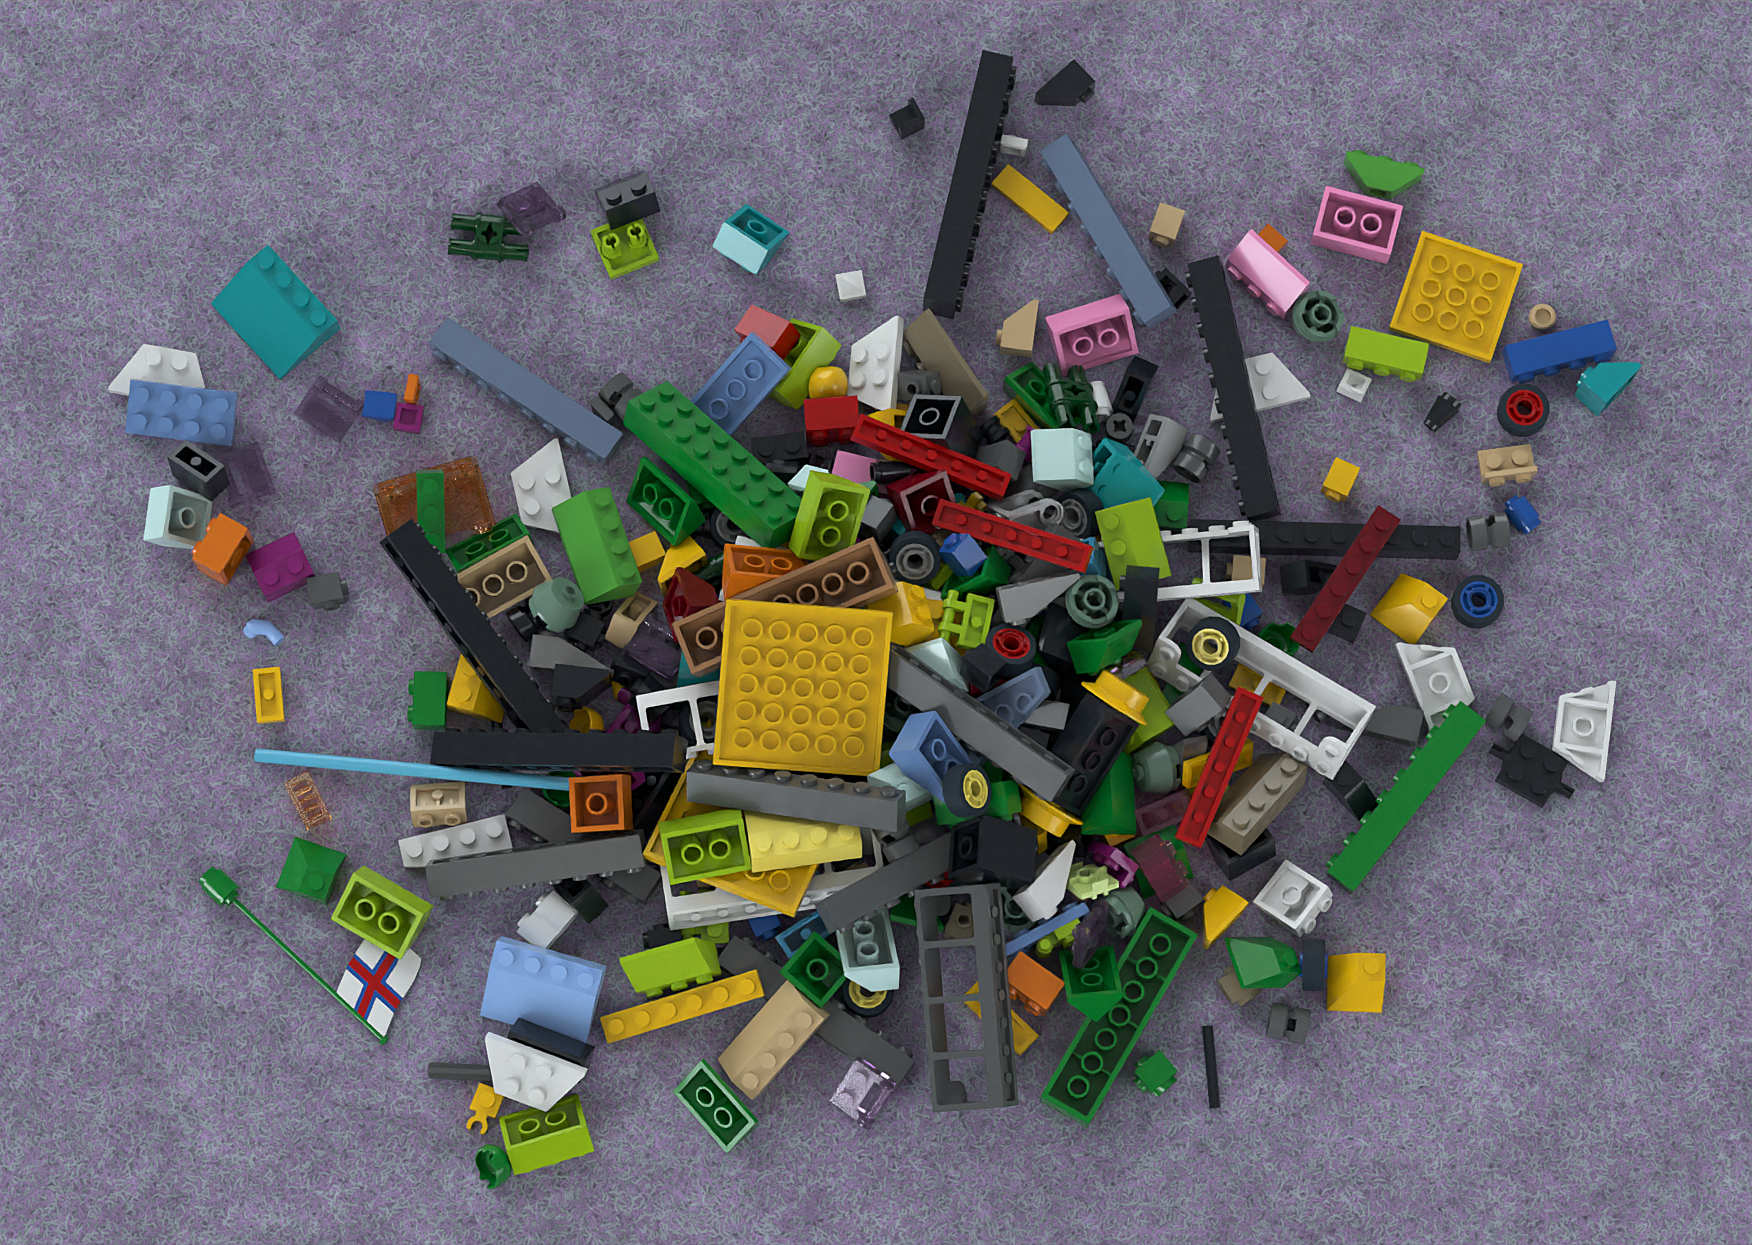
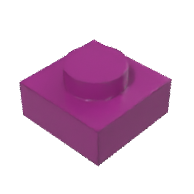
(408, 418)

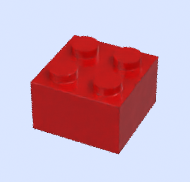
(830, 420)

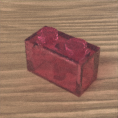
(1162, 811)
(1160, 867)

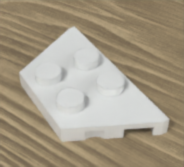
(159, 365)
(877, 365)
(1271, 385)
(540, 486)
(1435, 679)
(1585, 728)
(529, 1073)

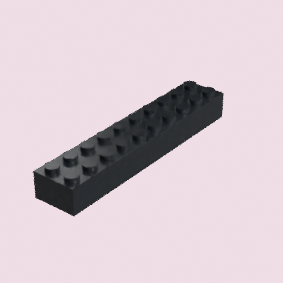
(967, 189)

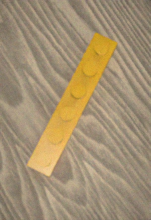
(682, 1006)

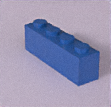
(1559, 351)

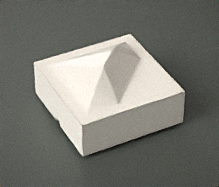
(1013, 145)
(850, 286)
(1354, 385)

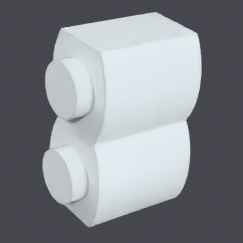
(547, 921)

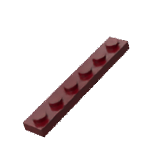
(1345, 579)

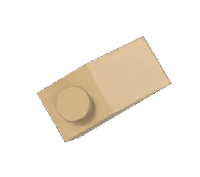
(1019, 331)
(629, 619)

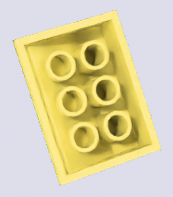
(794, 842)

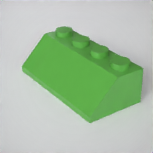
(597, 546)

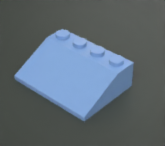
(542, 988)

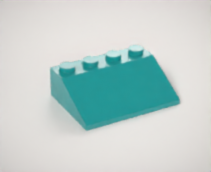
(275, 312)

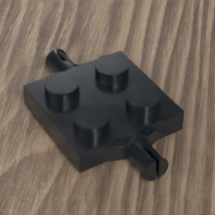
(1531, 770)

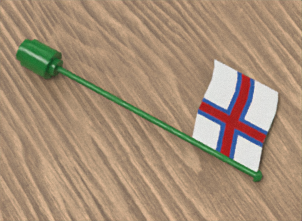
(373, 978)

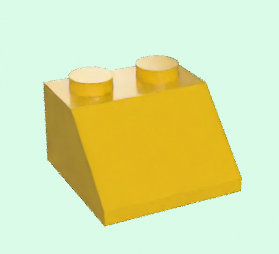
(911, 614)
(470, 695)

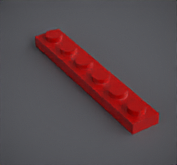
(930, 456)
(1013, 536)
(1218, 767)

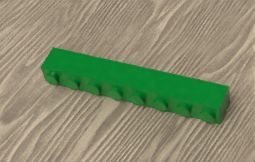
(1405, 797)

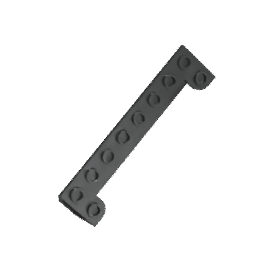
(992, 995)

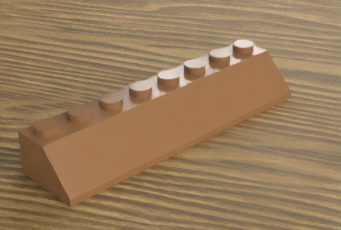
(839, 580)

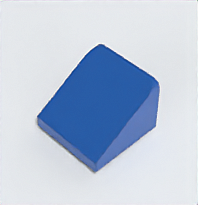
(379, 405)

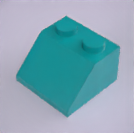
(750, 239)
(1604, 384)

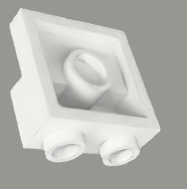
(1294, 898)

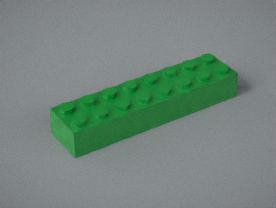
(714, 464)
(1105, 1045)

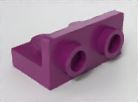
(1117, 863)

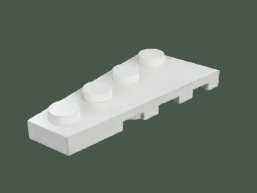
(464, 839)

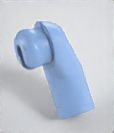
(263, 627)

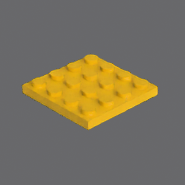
(1455, 297)

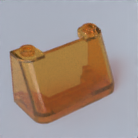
(464, 498)

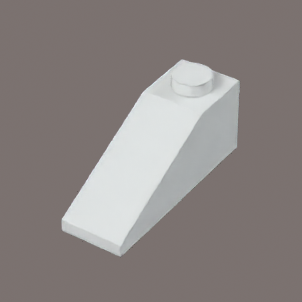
(1049, 884)

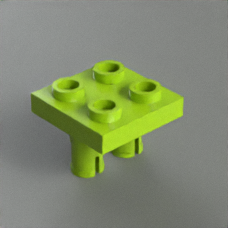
(624, 248)

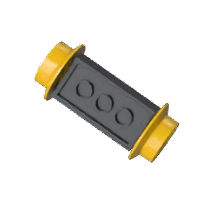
(1091, 747)

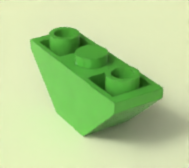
(1381, 175)

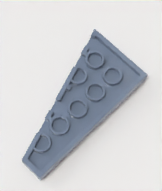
(1013, 702)

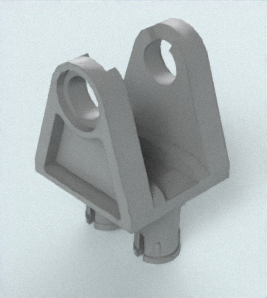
(1018, 510)

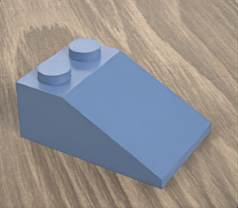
(927, 751)

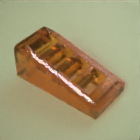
(316, 819)

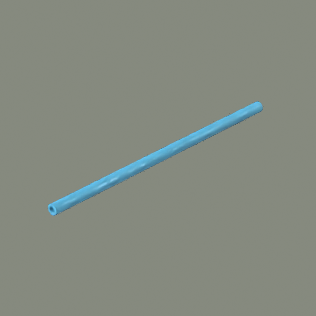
(412, 769)

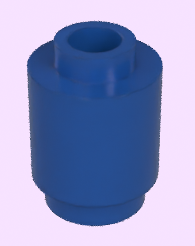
(1522, 514)

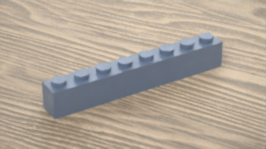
(1108, 231)
(526, 391)

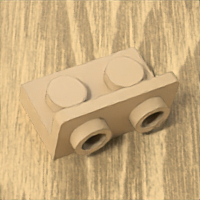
(1506, 464)
(438, 804)

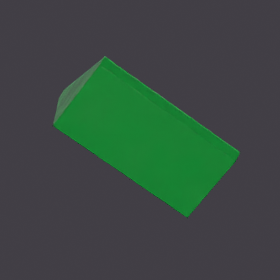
(1027, 388)
(663, 503)
(485, 544)
(1113, 803)
(1095, 986)
(716, 1106)

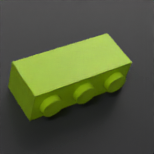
(1385, 354)

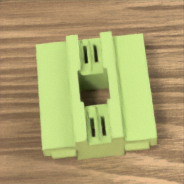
(1090, 881)

